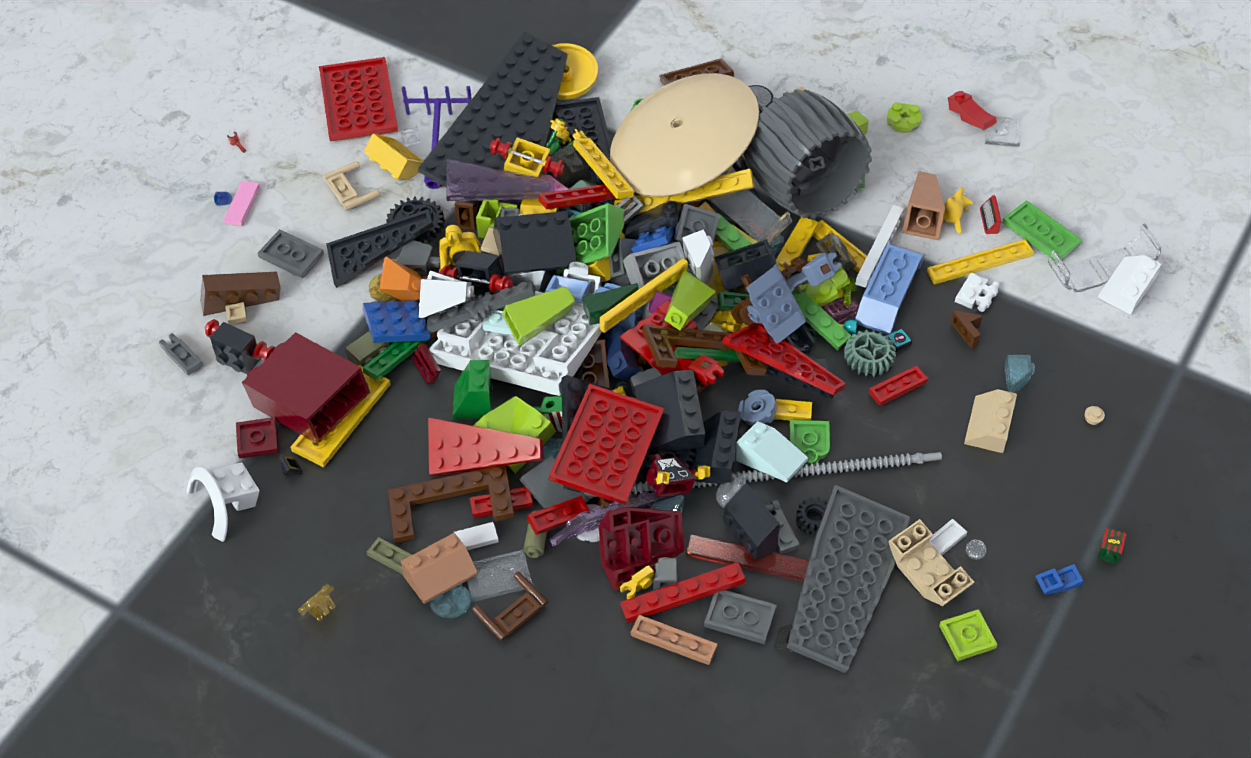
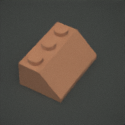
(438, 568)

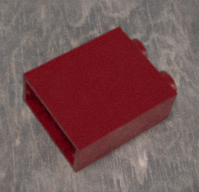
(306, 387)

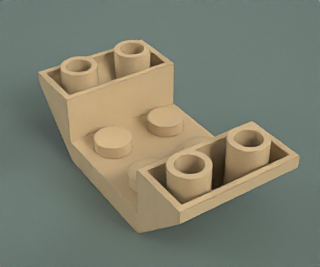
(926, 566)

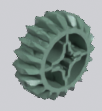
(870, 353)

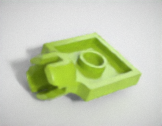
(829, 289)

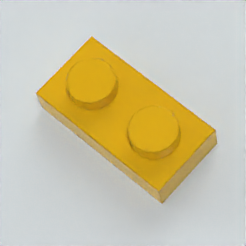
(793, 410)

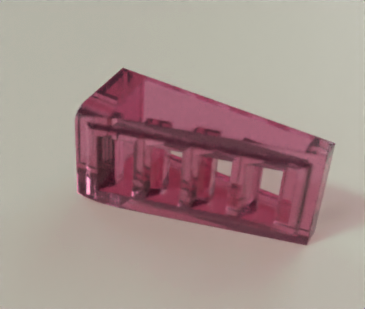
(840, 315)

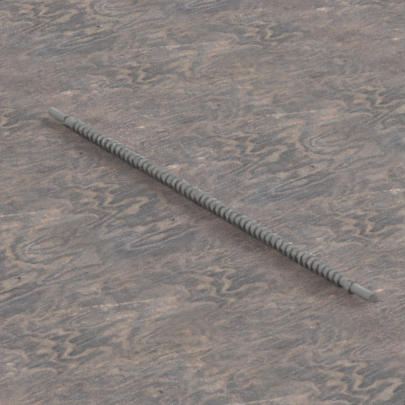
(915, 458)

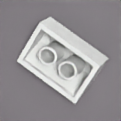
(699, 255)
(1130, 282)

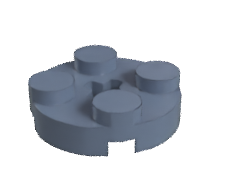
(764, 414)

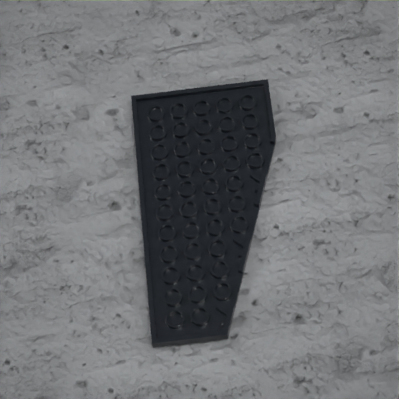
(509, 105)

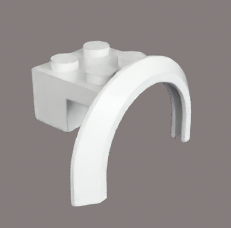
(225, 486)

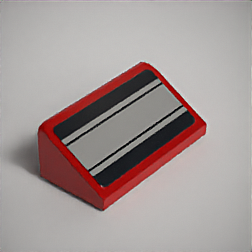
(991, 216)

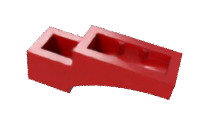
(970, 111)

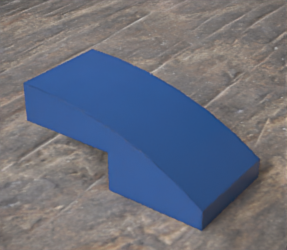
(1059, 581)

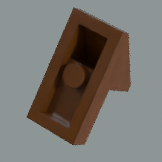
(967, 326)

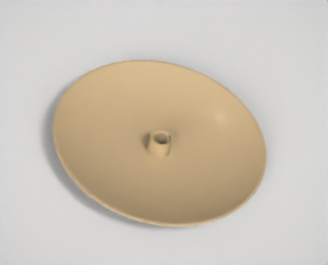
(685, 134)

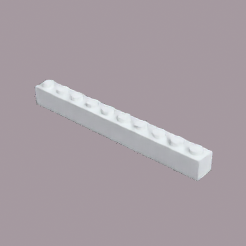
(883, 238)

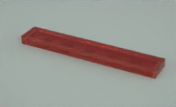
(731, 553)

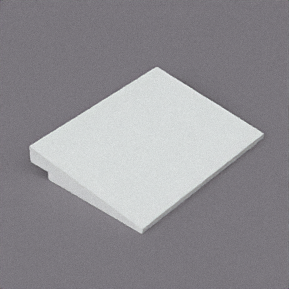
(535, 364)

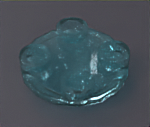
(452, 603)

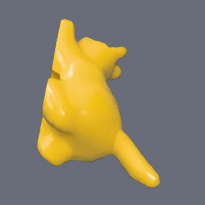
(954, 209)

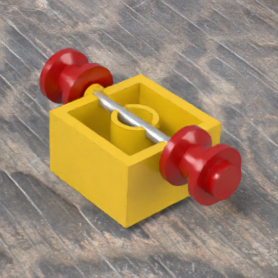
(527, 158)

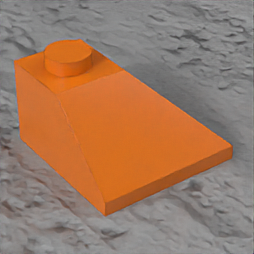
(400, 281)

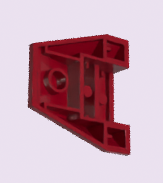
(637, 538)

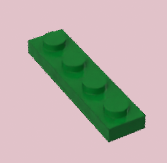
(390, 358)

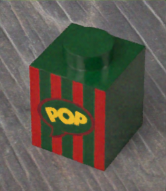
(1111, 546)

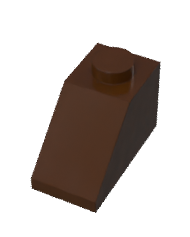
(466, 214)

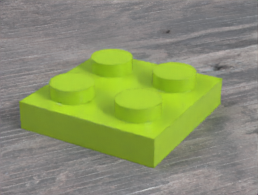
(968, 635)

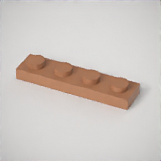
(674, 640)

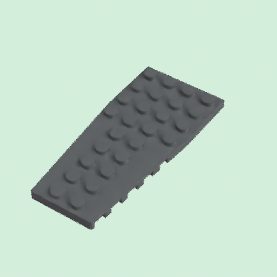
(844, 577)

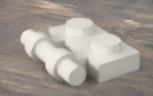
(972, 289)

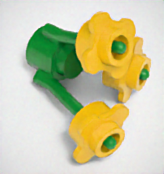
(561, 136)

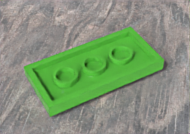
(1041, 230)

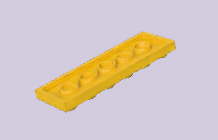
(325, 450)

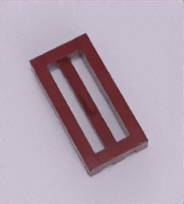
(427, 365)

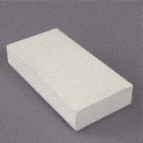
(478, 536)
(948, 536)

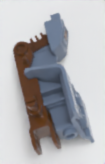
(772, 297)

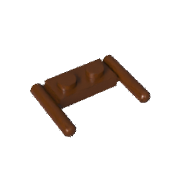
(515, 614)

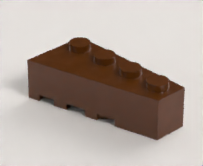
(235, 288)

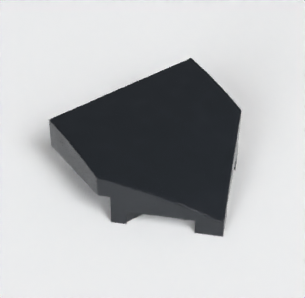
(803, 338)

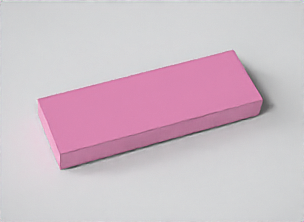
(241, 203)

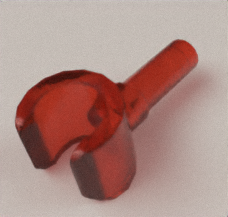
(235, 141)

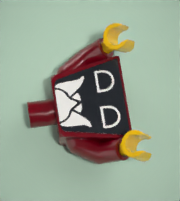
(671, 477)

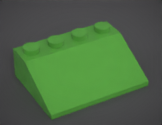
(596, 233)

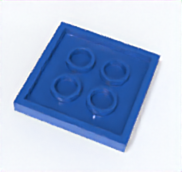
(395, 321)

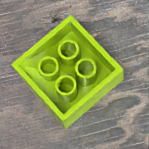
(519, 419)

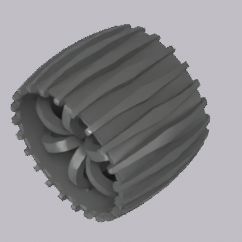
(808, 154)

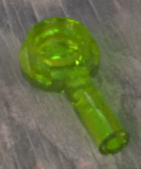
(848, 290)

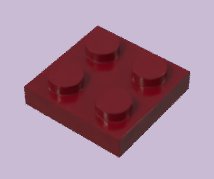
(256, 437)

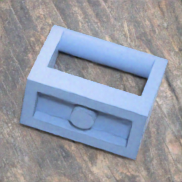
(577, 287)

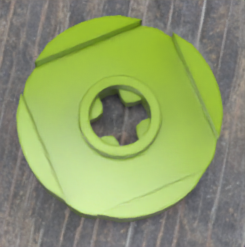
(901, 110)

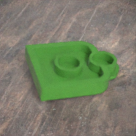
(811, 439)

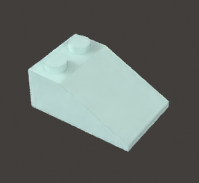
(769, 452)

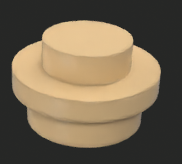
(1094, 415)

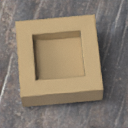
(236, 313)

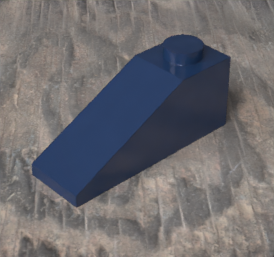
(620, 356)

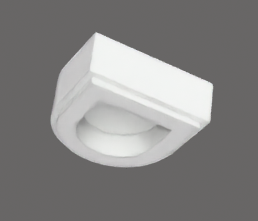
(578, 268)

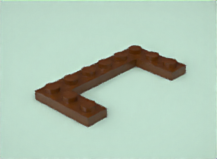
(662, 338)
(406, 496)

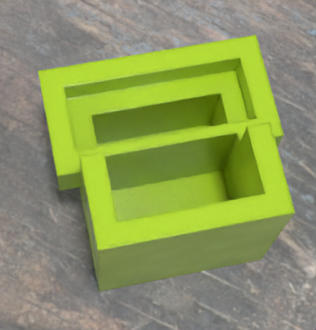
(488, 212)

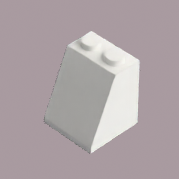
(442, 295)

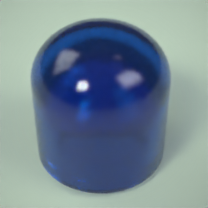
(222, 198)

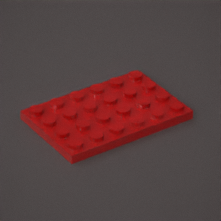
(358, 99)
(606, 444)

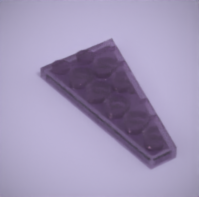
(478, 182)
(590, 521)

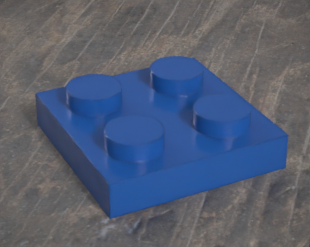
(649, 241)

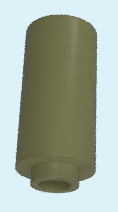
(534, 544)

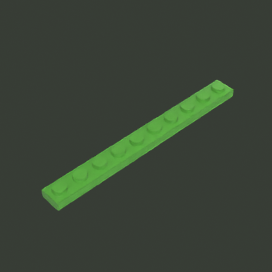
(814, 314)

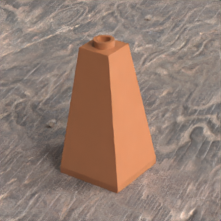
(925, 208)

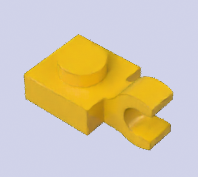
(639, 581)

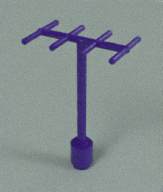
(436, 119)

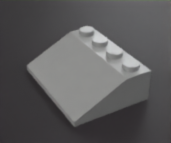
(649, 264)

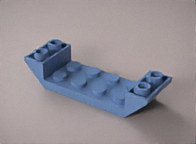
(888, 288)

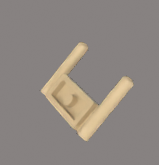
(343, 190)

